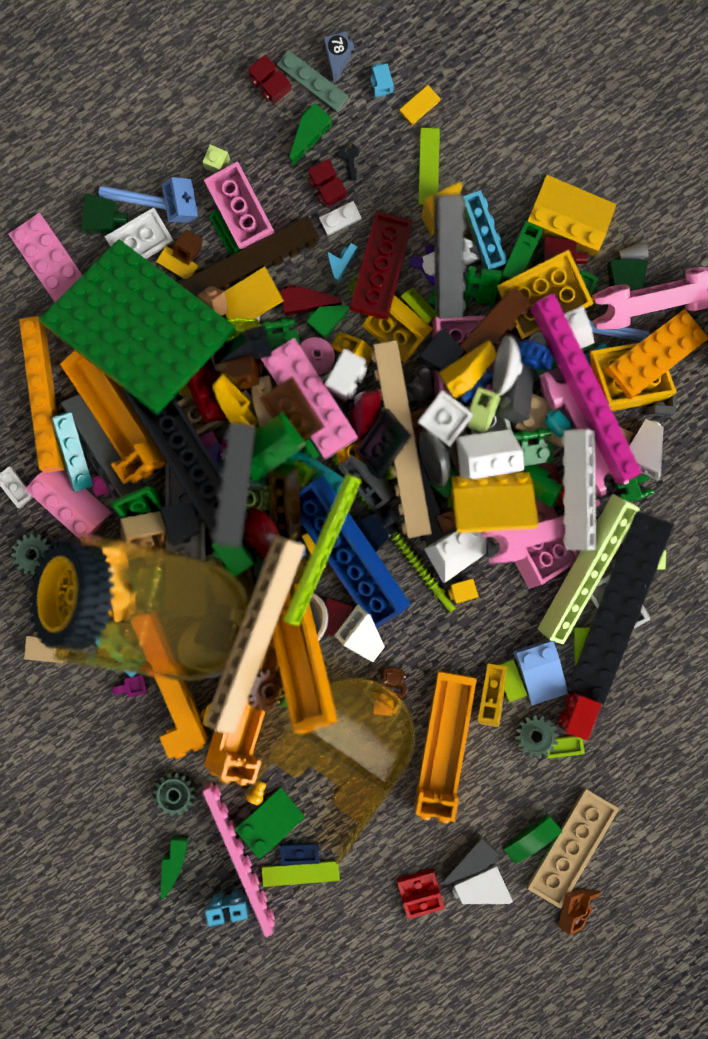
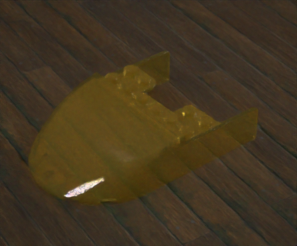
(177, 616)
(359, 752)

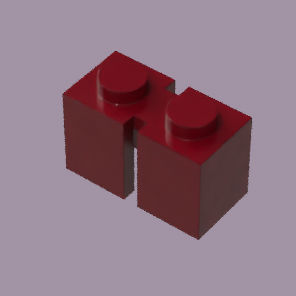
(273, 83)
(328, 185)

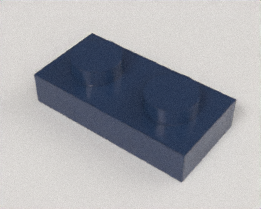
(299, 853)

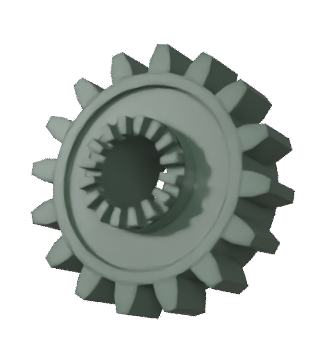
(23, 552)
(545, 729)
(182, 786)

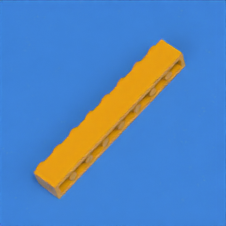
(41, 393)

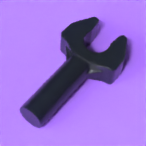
(349, 158)

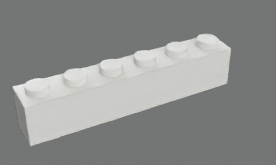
(579, 490)

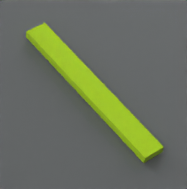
(322, 550)

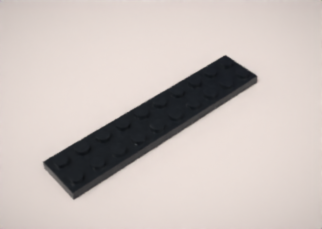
(620, 606)

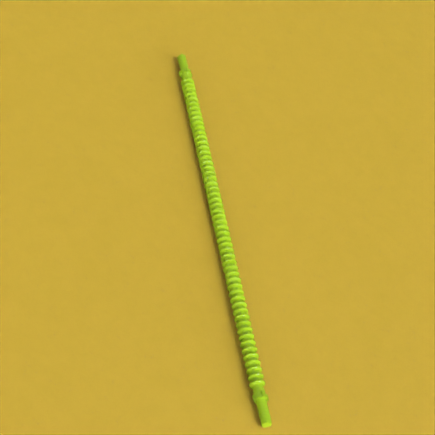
(438, 592)

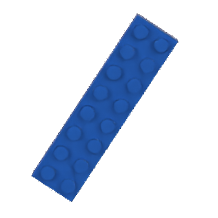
(353, 557)

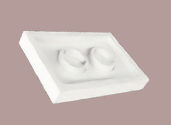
(143, 234)

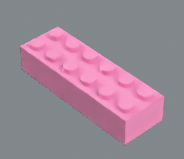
(291, 361)

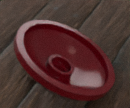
(258, 532)

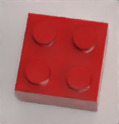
(579, 715)

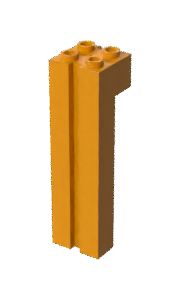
(116, 419)
(303, 671)
(189, 731)
(444, 746)
(231, 753)

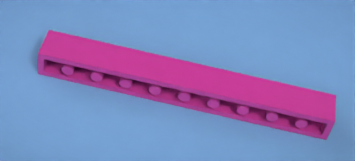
(585, 389)

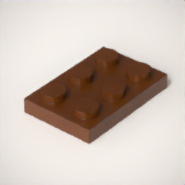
(295, 406)

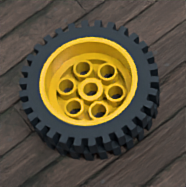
(71, 595)

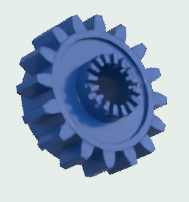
(535, 355)

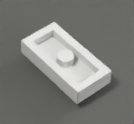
(340, 218)
(14, 487)

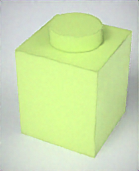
(216, 159)

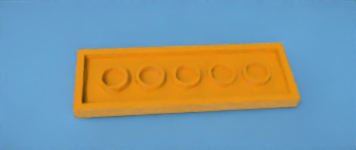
(656, 354)

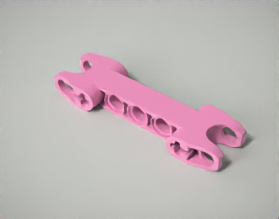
(626, 303)
(560, 396)
(514, 541)

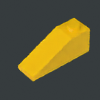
(467, 370)
(492, 695)

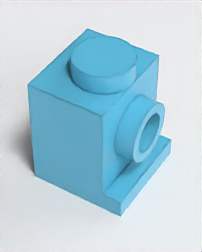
(381, 80)

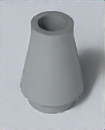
(635, 252)

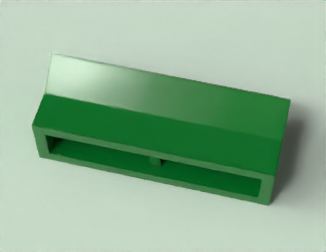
(224, 232)

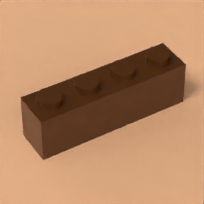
(498, 320)

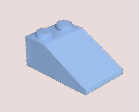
(541, 671)

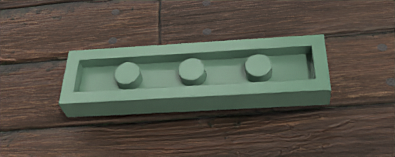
(312, 81)

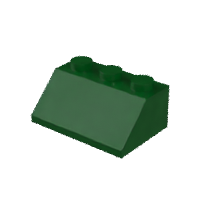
(274, 445)

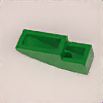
(544, 488)
(533, 839)
(173, 863)

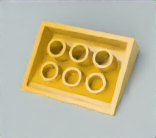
(572, 214)
(555, 277)
(657, 391)
(494, 502)

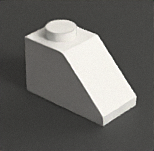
(580, 326)

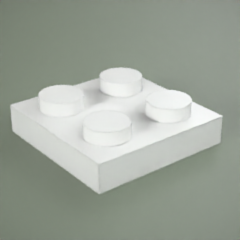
(445, 418)

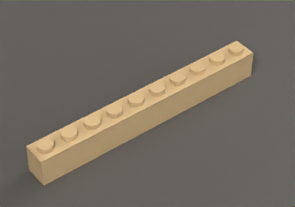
(406, 463)
(254, 634)

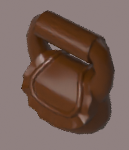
(394, 678)

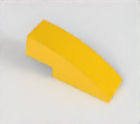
(233, 402)

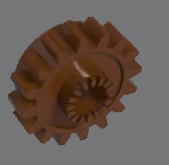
(266, 690)

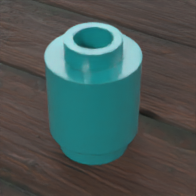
(557, 422)

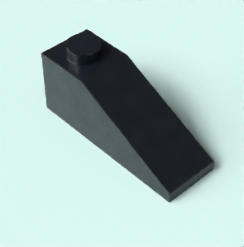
(249, 342)

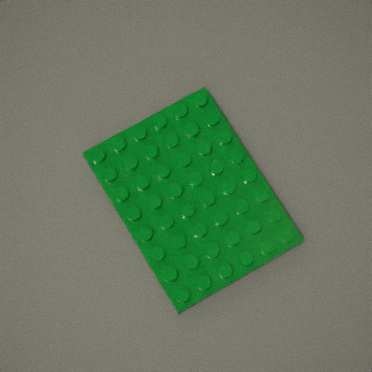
(137, 325)

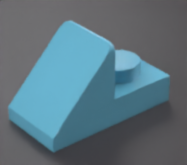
(338, 265)

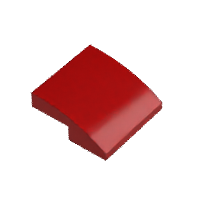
(422, 902)

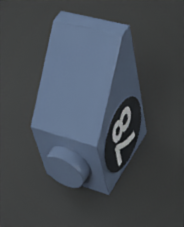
(338, 52)

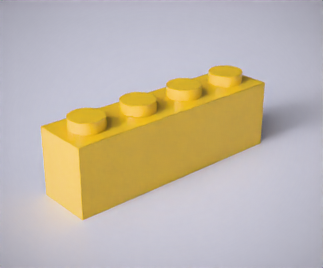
(121, 590)

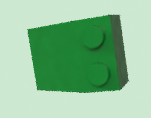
(139, 503)
(269, 823)

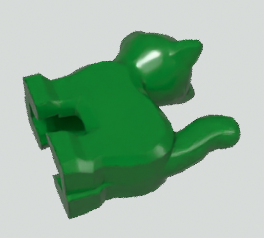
(632, 491)

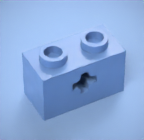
(179, 200)

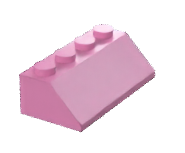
(239, 206)
(75, 510)

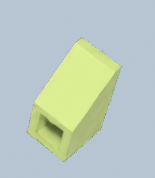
(483, 408)

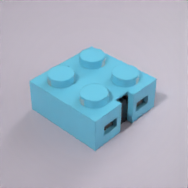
(228, 908)

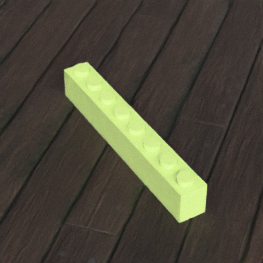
(588, 570)

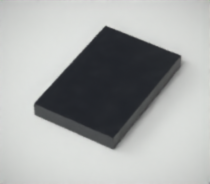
(383, 443)

